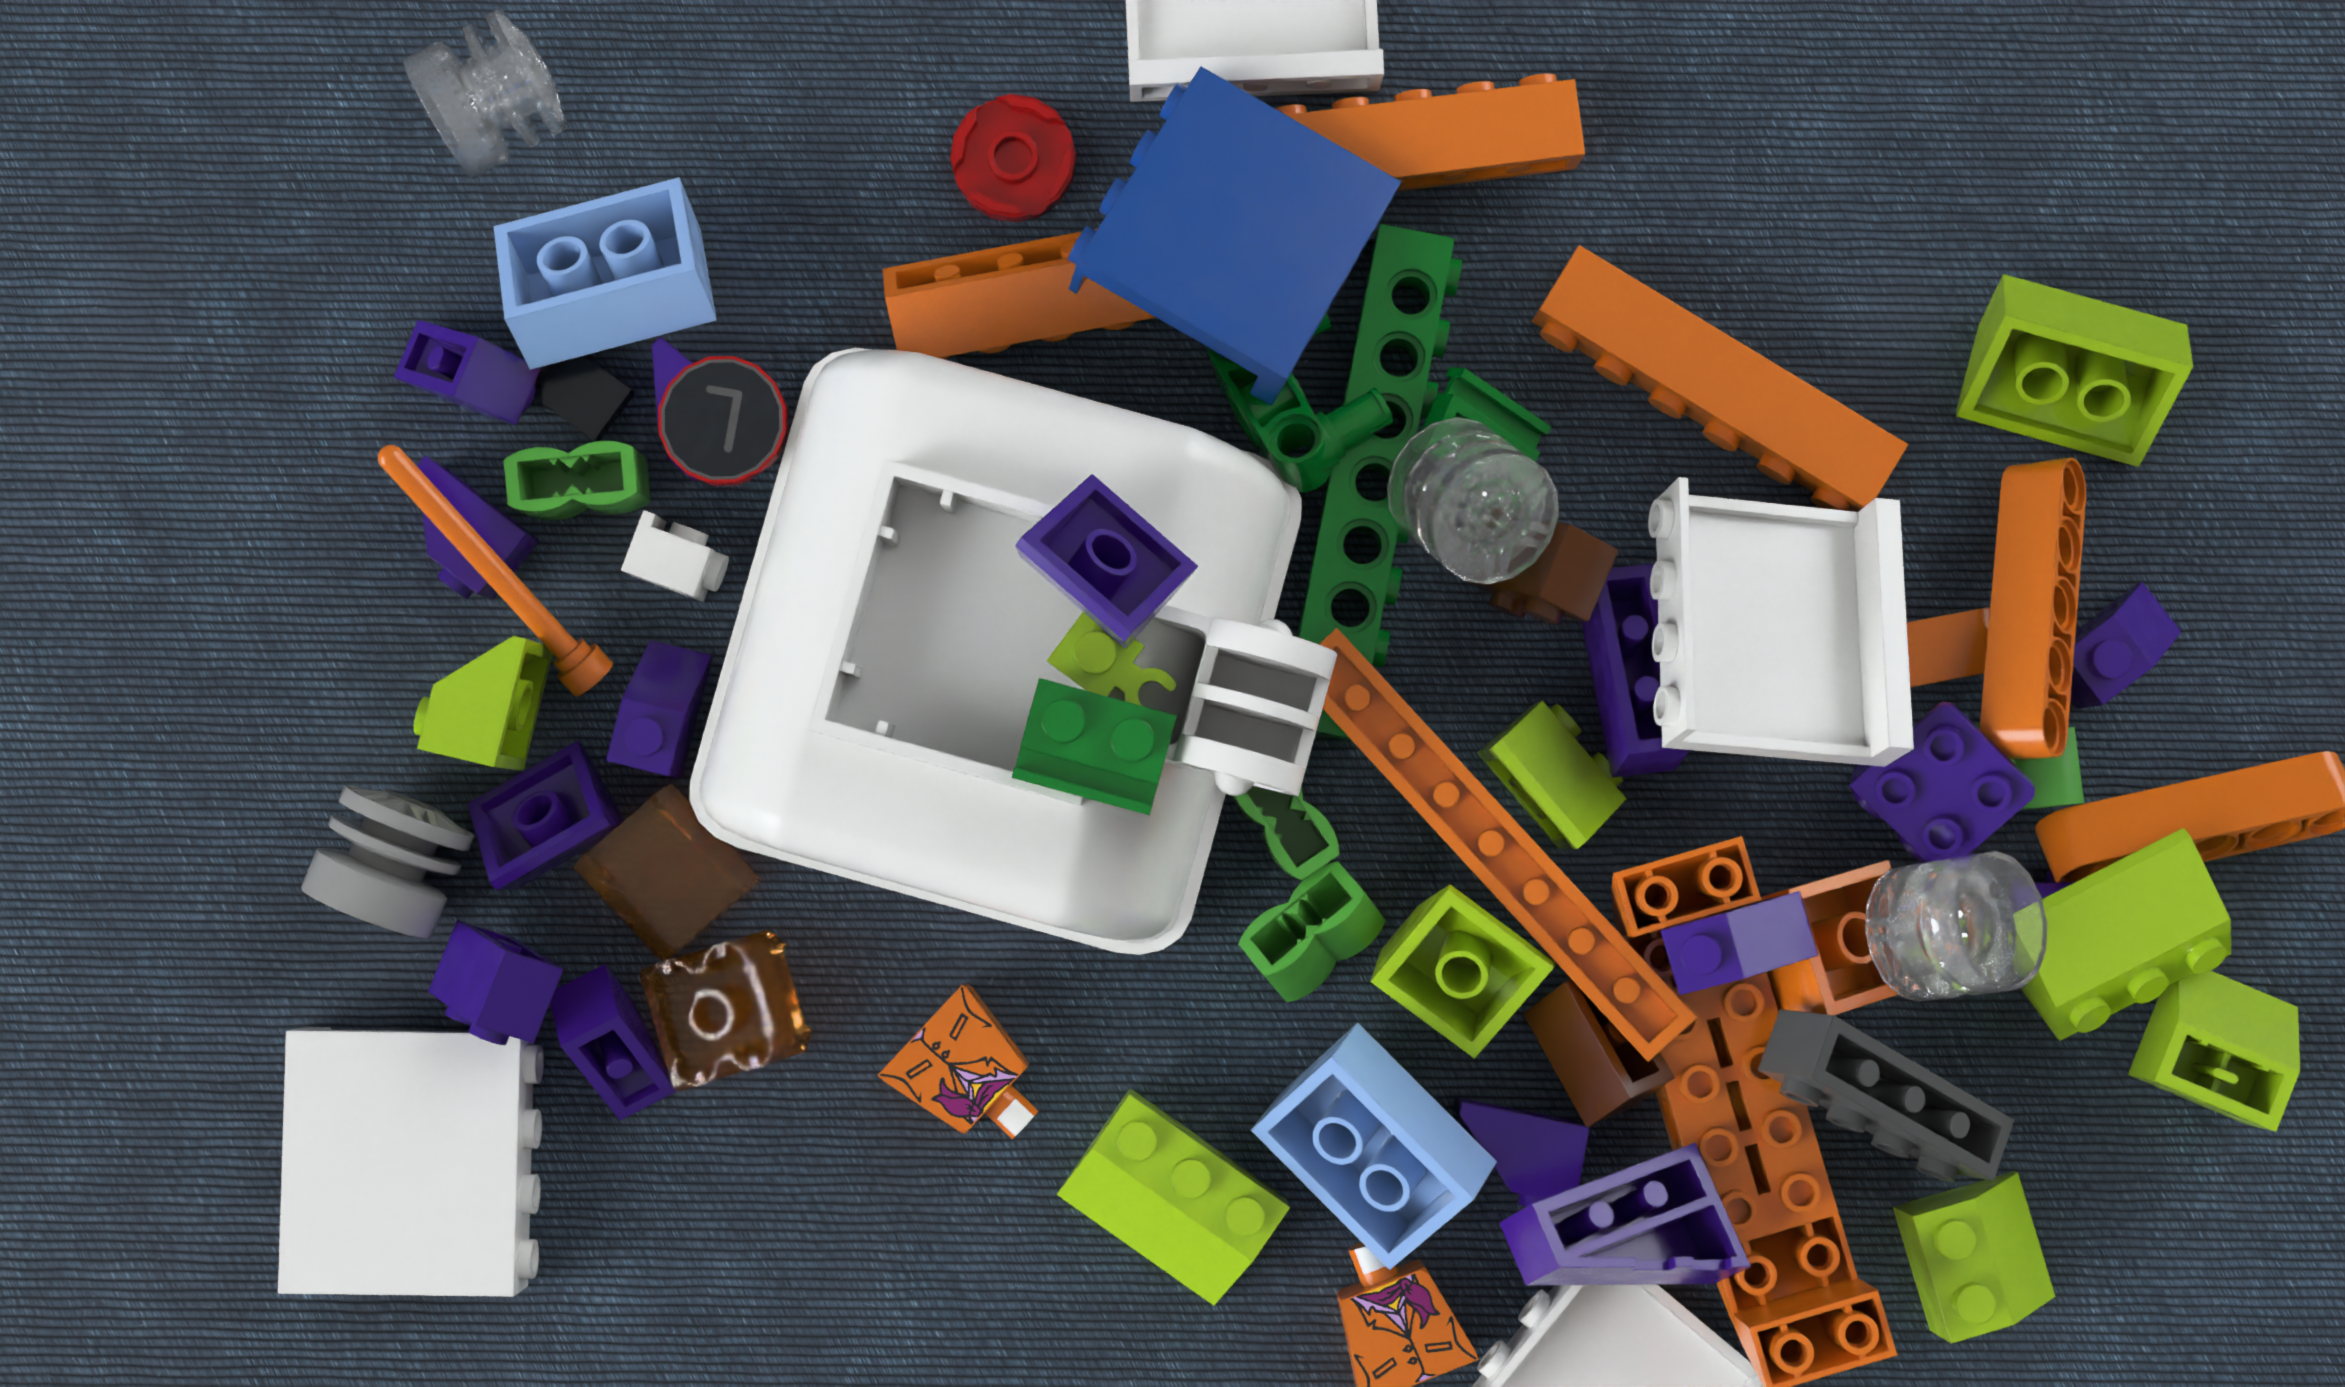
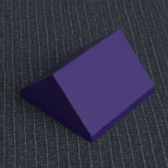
(1106, 559)
(542, 818)

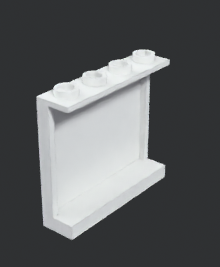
(1254, 45)
(1780, 629)
(408, 1163)
(1612, 1341)

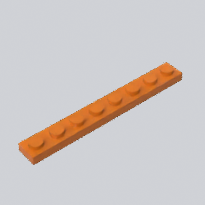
(1501, 853)

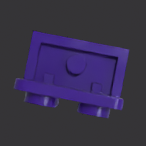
(1946, 789)

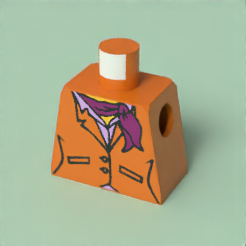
(963, 1067)
(1399, 1324)

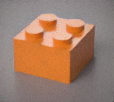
(1843, 972)

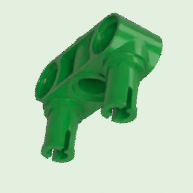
(1294, 425)

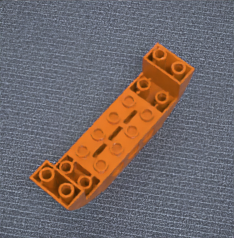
(1801, 1298)

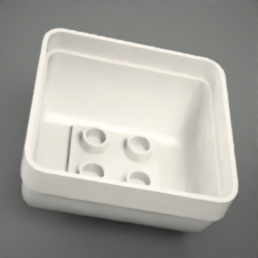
(905, 638)

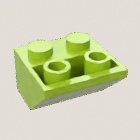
(2222, 1048)

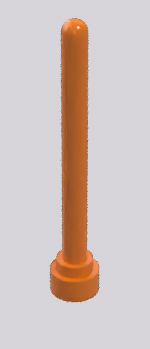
(579, 663)

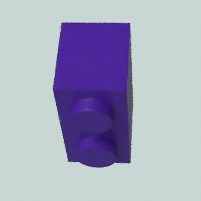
(494, 984)

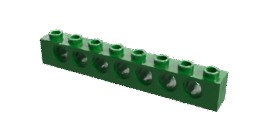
(1397, 260)

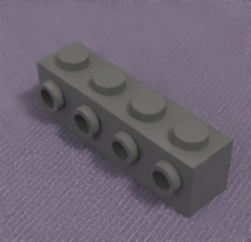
(1886, 1095)

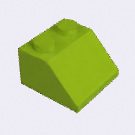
(487, 706)
(1554, 775)
(1459, 969)
(1975, 1257)

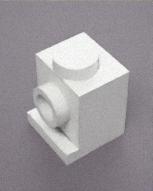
(674, 558)

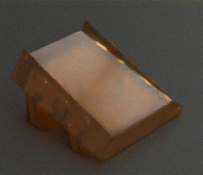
(666, 873)
(725, 1009)

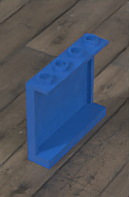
(1235, 227)

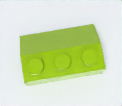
(2074, 370)
(2128, 935)
(1174, 1198)

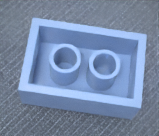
(603, 273)
(1374, 1146)

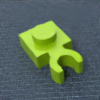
(1101, 663)

